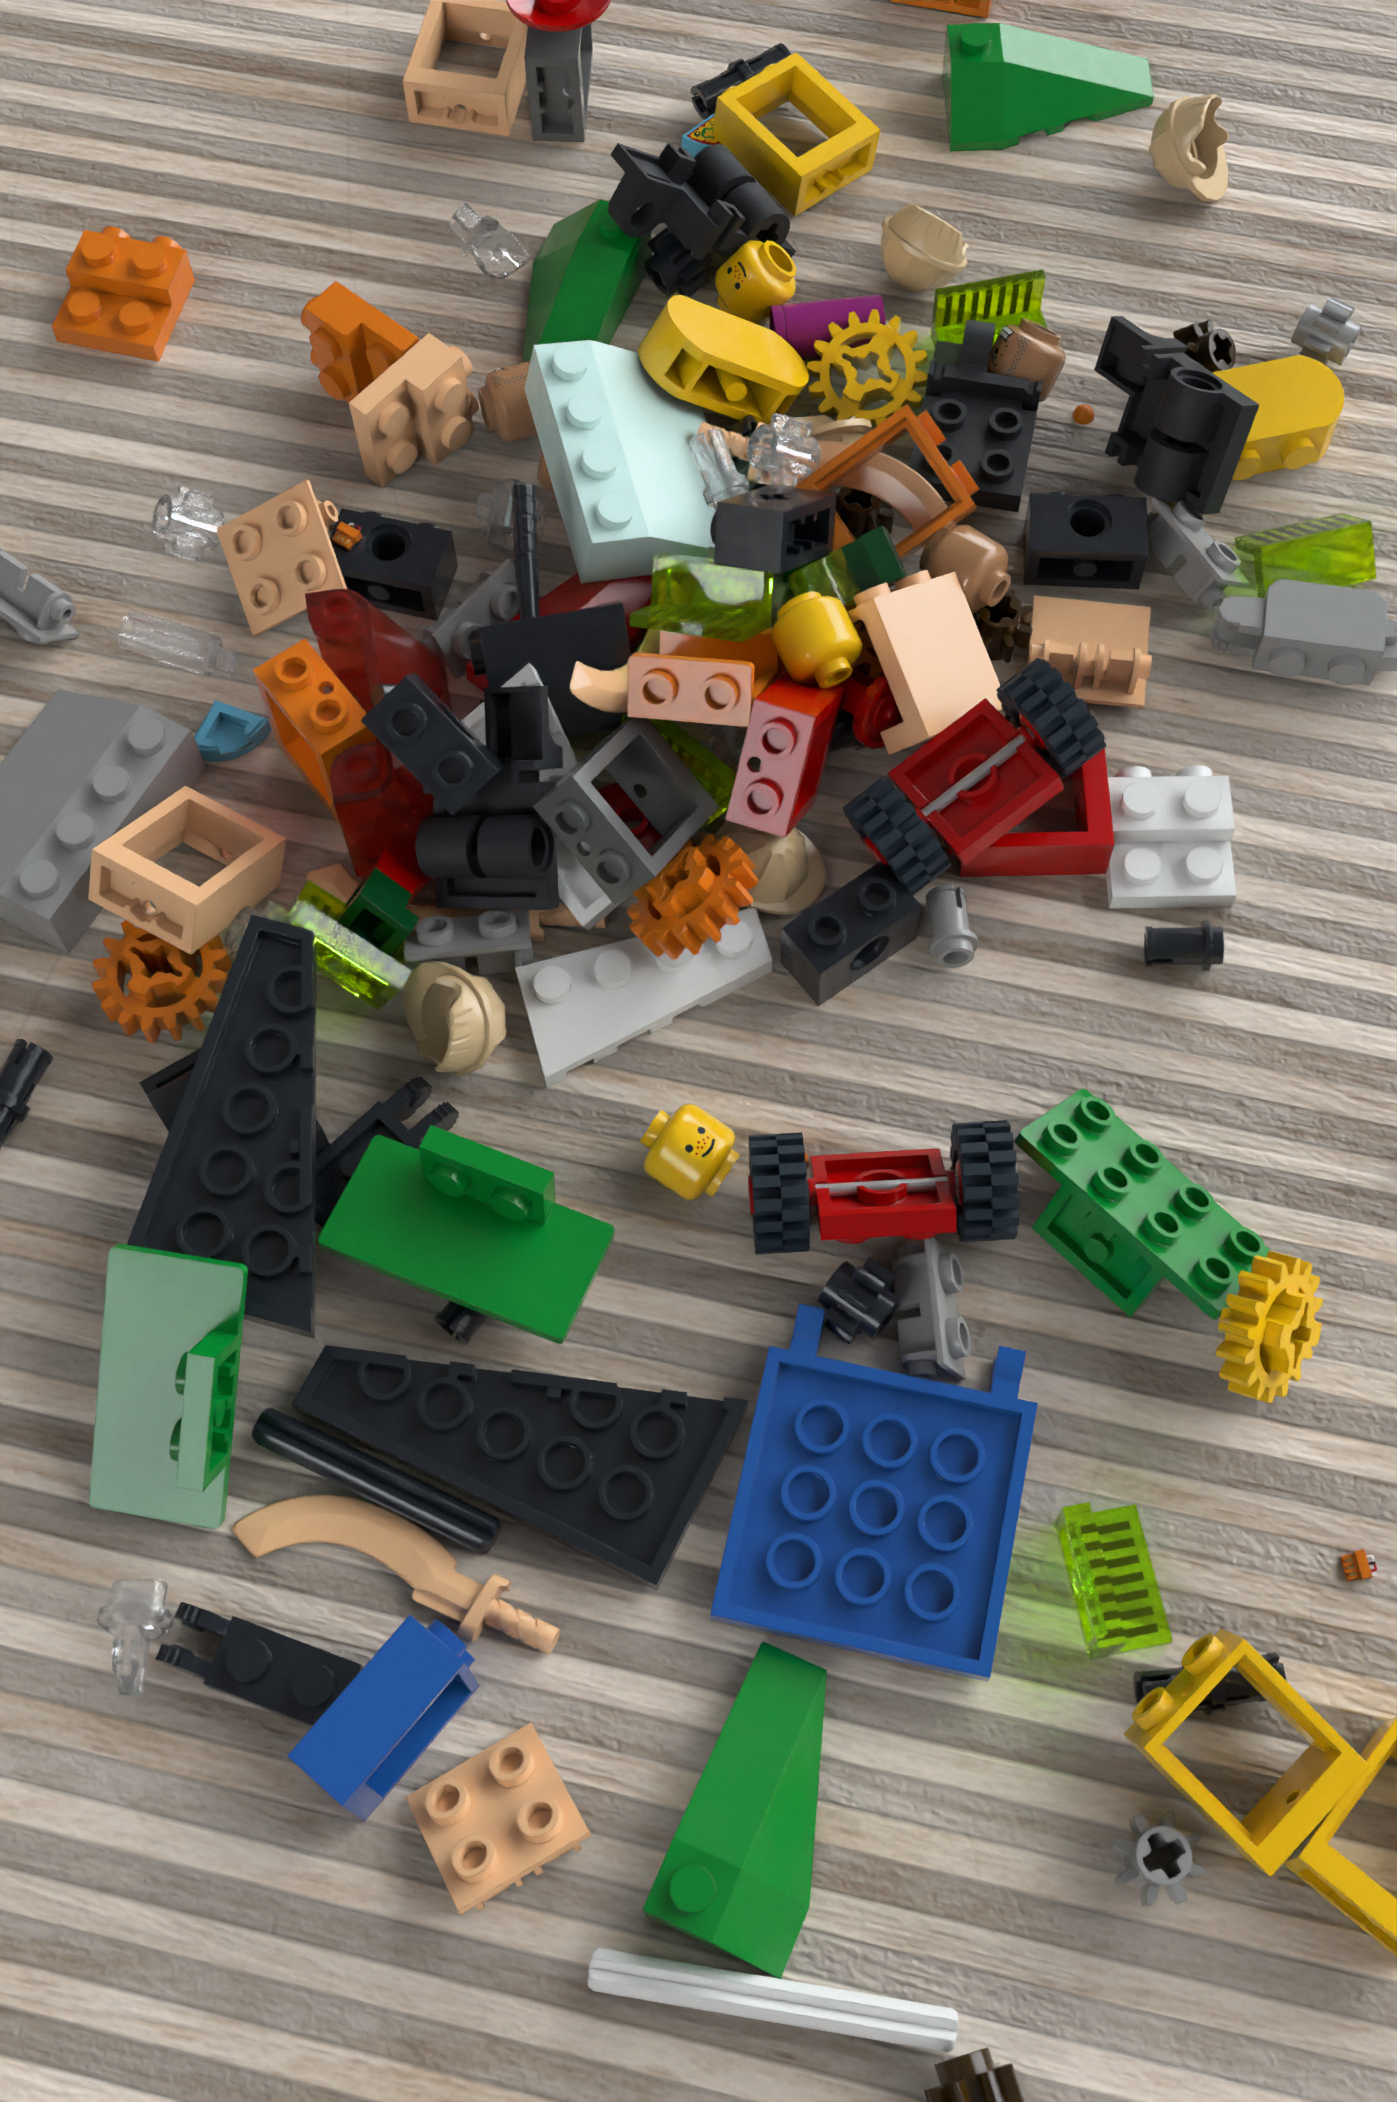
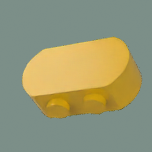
(722, 361)
(1295, 413)

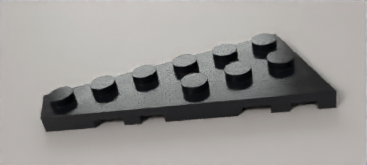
(244, 1138)
(558, 1453)

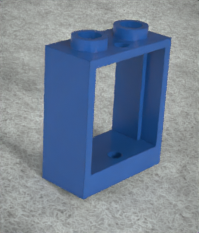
(387, 1716)

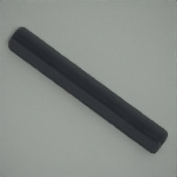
(376, 1480)

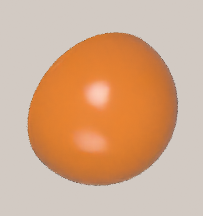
(1083, 414)

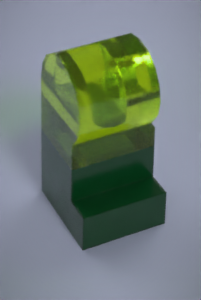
(852, 568)

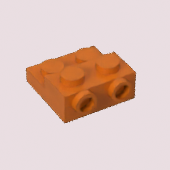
(124, 293)
(351, 341)

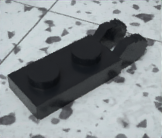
(341, 1157)
(262, 1666)

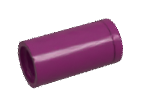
(808, 321)

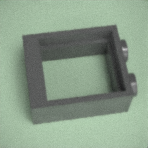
(559, 82)
(655, 783)

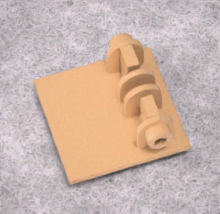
(281, 555)
(1094, 647)
(497, 1818)

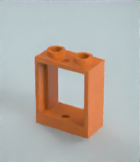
(927, 438)
(307, 721)

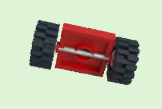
(977, 777)
(884, 1190)

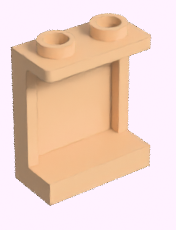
(927, 654)

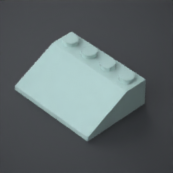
(617, 459)

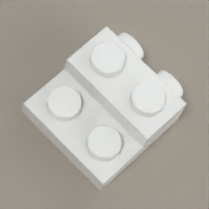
(1171, 840)

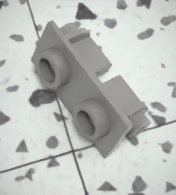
(1209, 563)
(488, 600)
(38, 610)
(496, 937)
(939, 1334)

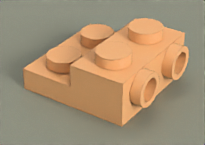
(414, 410)

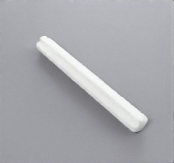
(773, 2000)

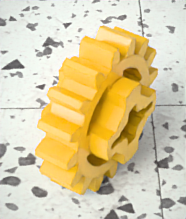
(879, 351)
(1269, 1326)

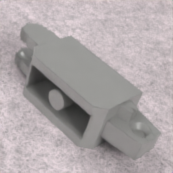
(1310, 631)

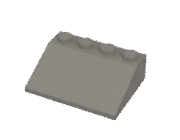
(69, 787)

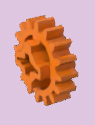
(693, 897)
(165, 998)

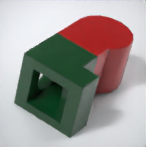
(381, 897)

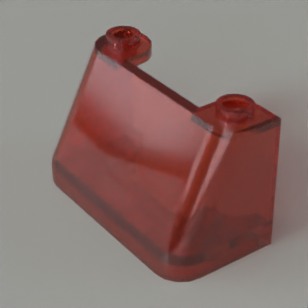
(369, 786)

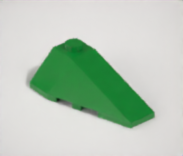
(1023, 81)
(583, 279)
(748, 1835)

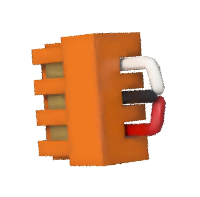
(346, 535)
(1357, 1565)

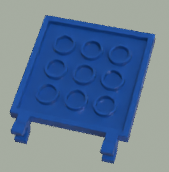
(877, 1508)

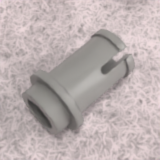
(952, 940)

